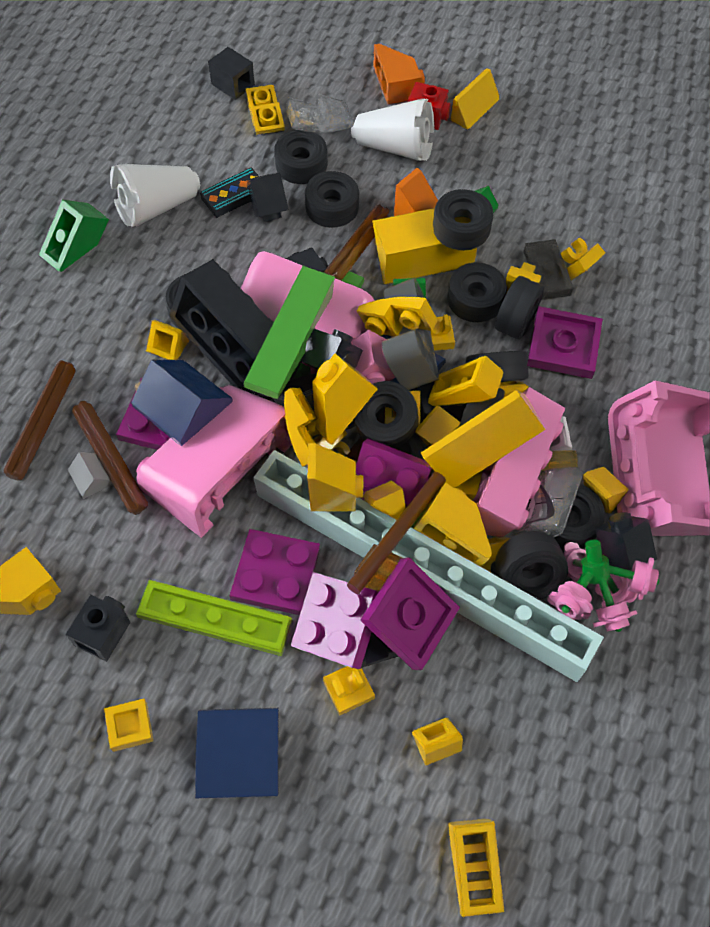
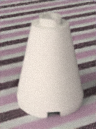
(397, 129)
(151, 190)

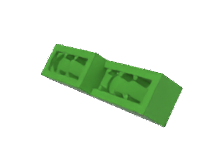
(290, 332)

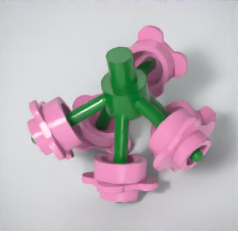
(613, 584)

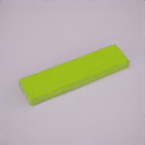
(215, 617)

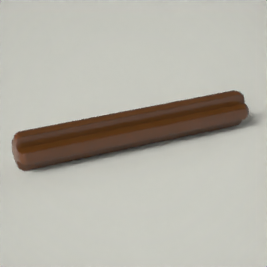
(356, 244)
(39, 421)
(110, 458)

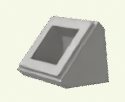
(88, 474)

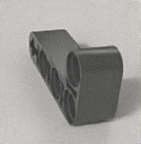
(412, 351)

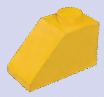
(338, 396)
(332, 480)
(456, 524)
(25, 585)

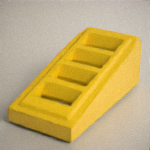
(469, 383)
(491, 864)

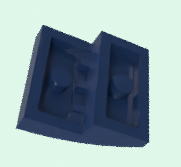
(237, 753)

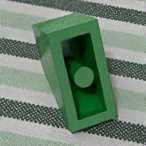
(72, 233)

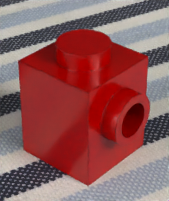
(438, 99)

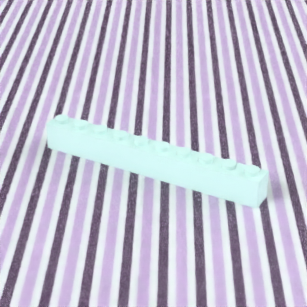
(478, 593)

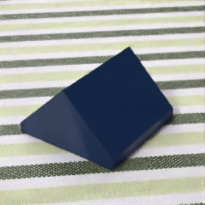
(178, 399)

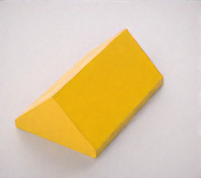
(411, 249)
(484, 439)

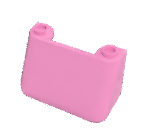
(272, 279)
(662, 457)
(201, 472)

